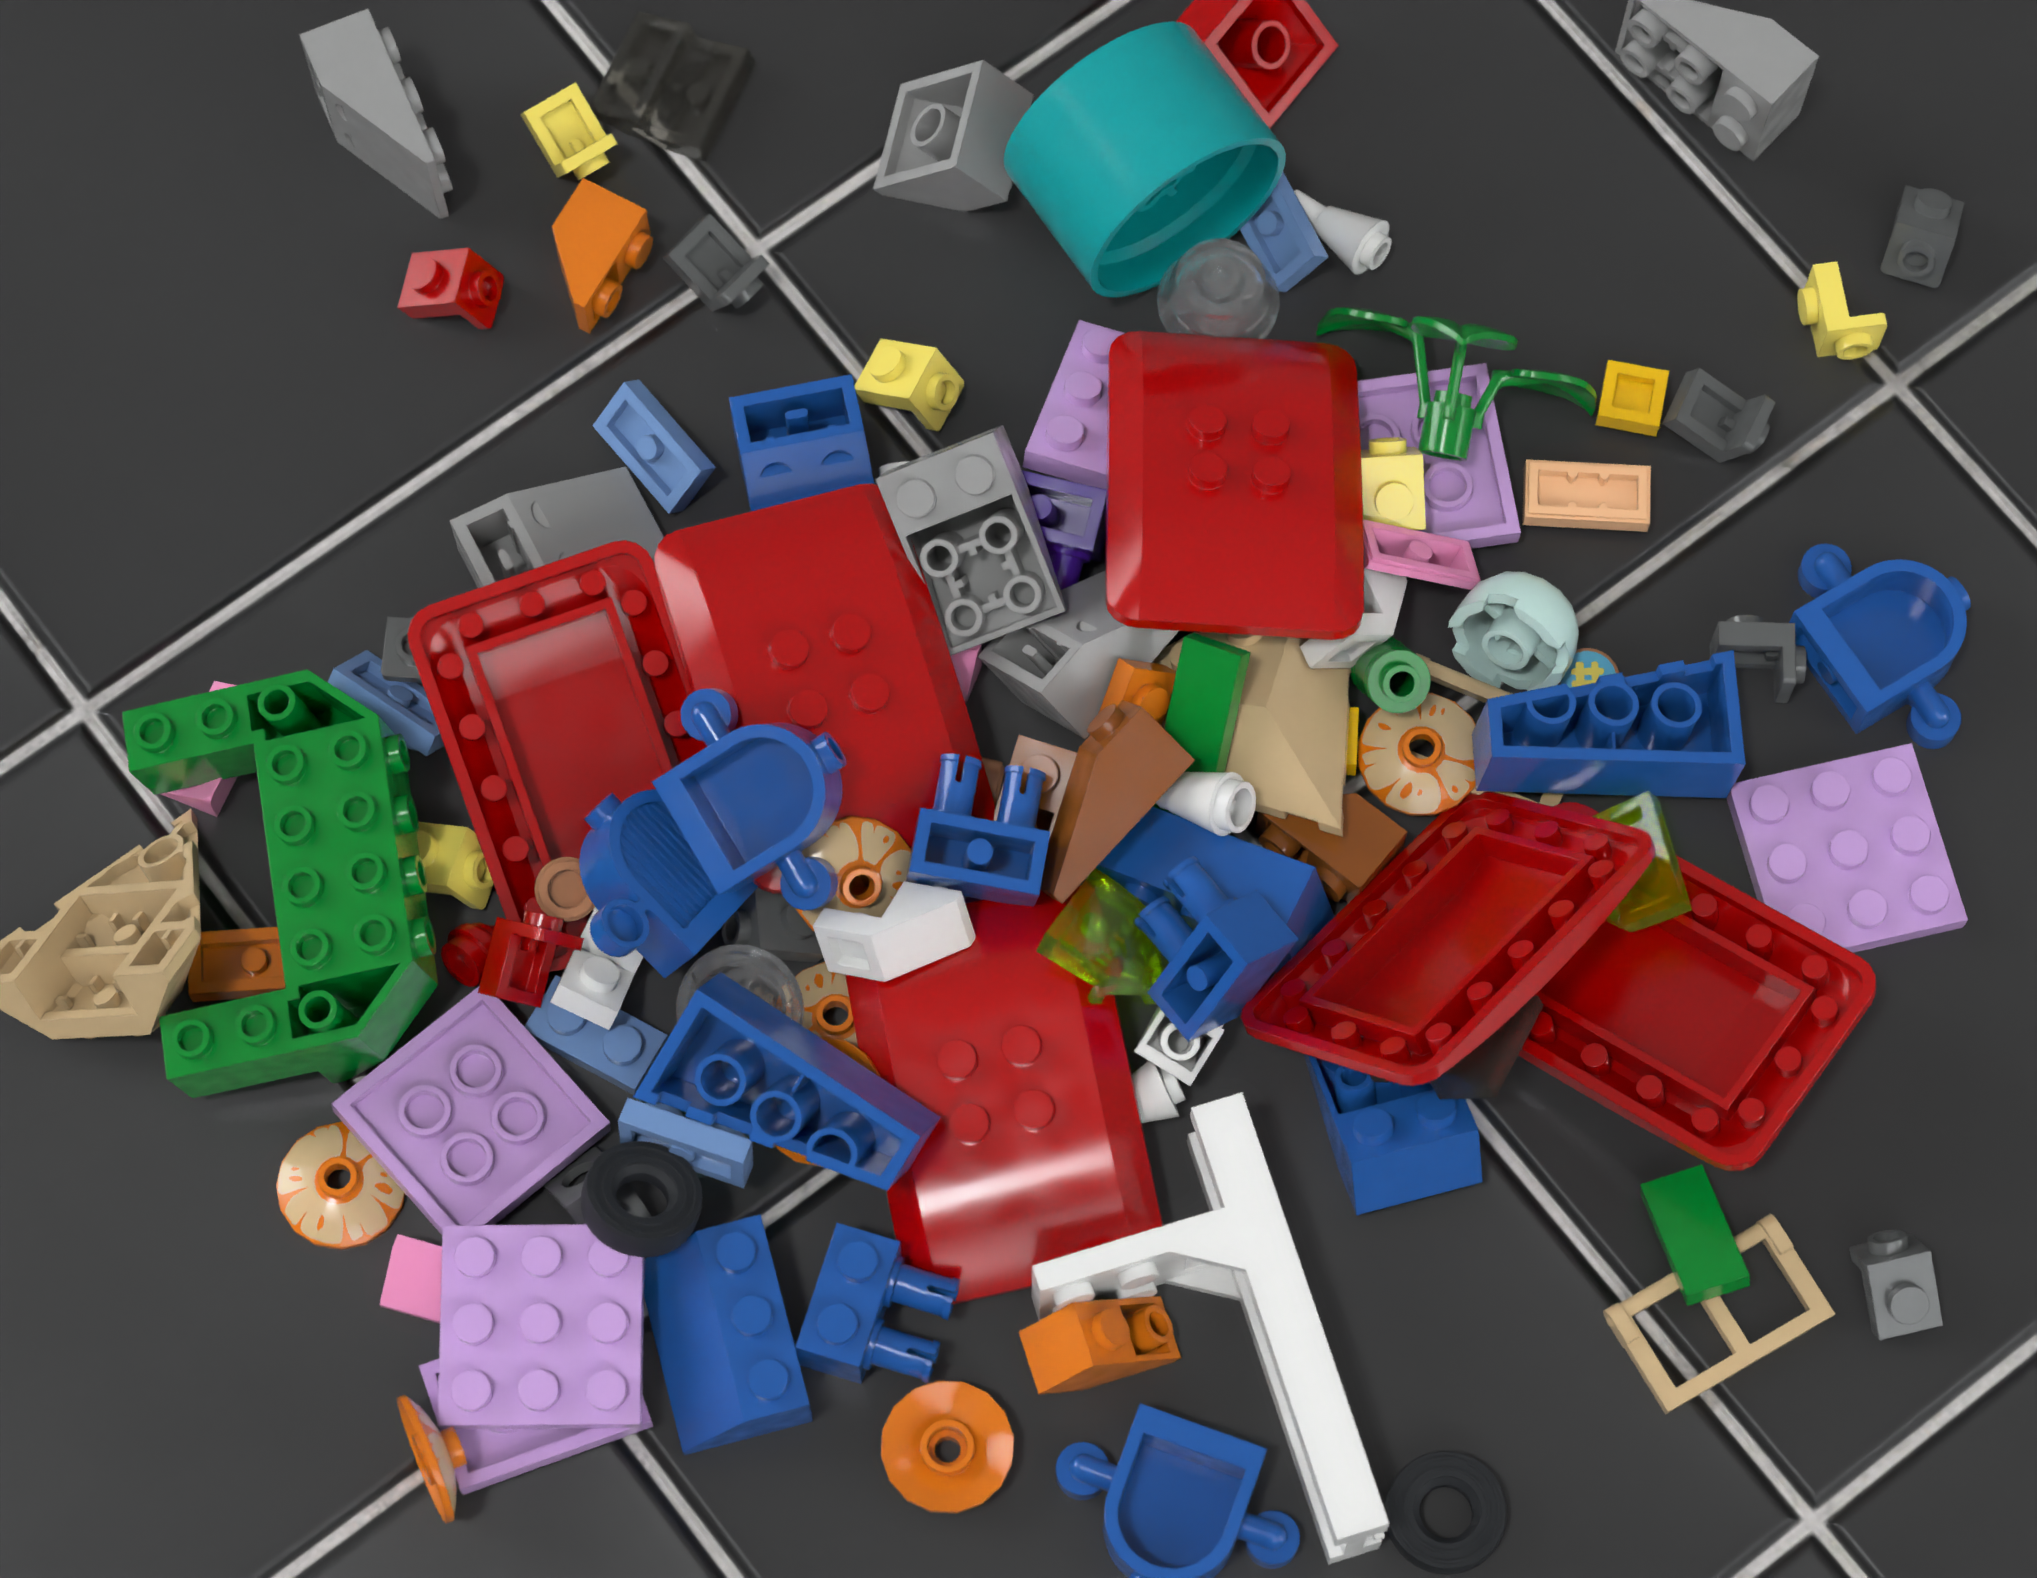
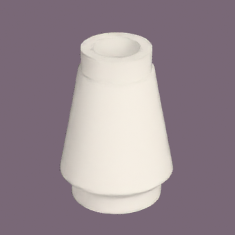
(1212, 801)

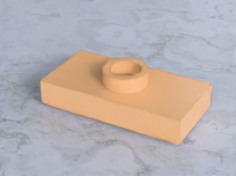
(1586, 495)

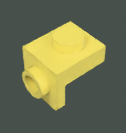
(569, 133)
(1826, 310)
(911, 380)
(1393, 483)
(454, 863)

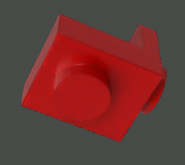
(451, 285)
(523, 956)

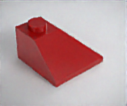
(1263, 47)

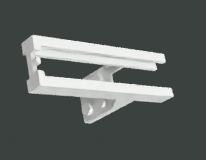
(1250, 1257)

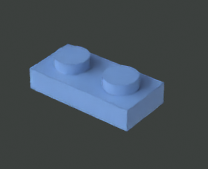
(1284, 237)
(654, 446)
(398, 704)
(616, 1054)
(707, 1148)

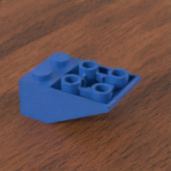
(800, 441)
(1394, 1137)

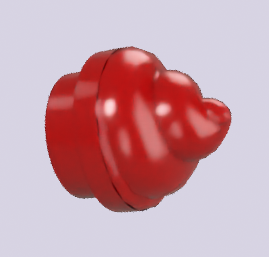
(467, 952)

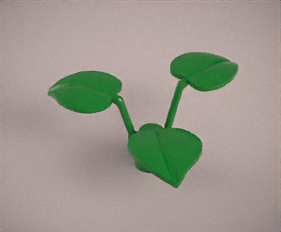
(1449, 418)

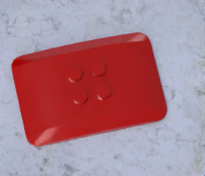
(1234, 486)
(829, 630)
(551, 703)
(1450, 938)
(1701, 1020)
(1033, 1101)

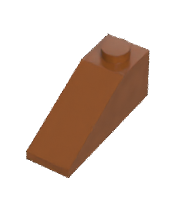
(1110, 788)

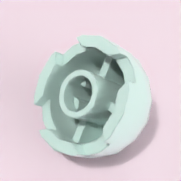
(1515, 632)

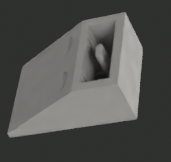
(1721, 65)
(376, 107)
(552, 524)
(974, 538)
(1069, 658)

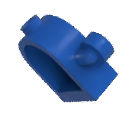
(1882, 640)
(755, 799)
(649, 884)
(1178, 1499)

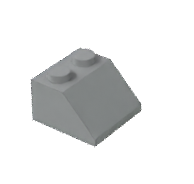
(952, 138)

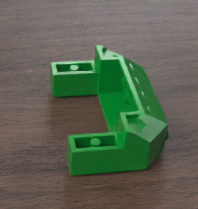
(339, 870)

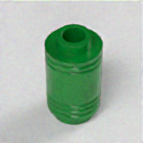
(1392, 677)

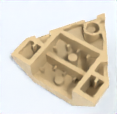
(1287, 729)
(114, 946)

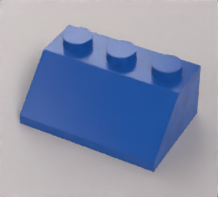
(724, 1337)

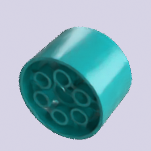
(1142, 157)

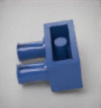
(977, 855)
(1219, 961)
(847, 1309)

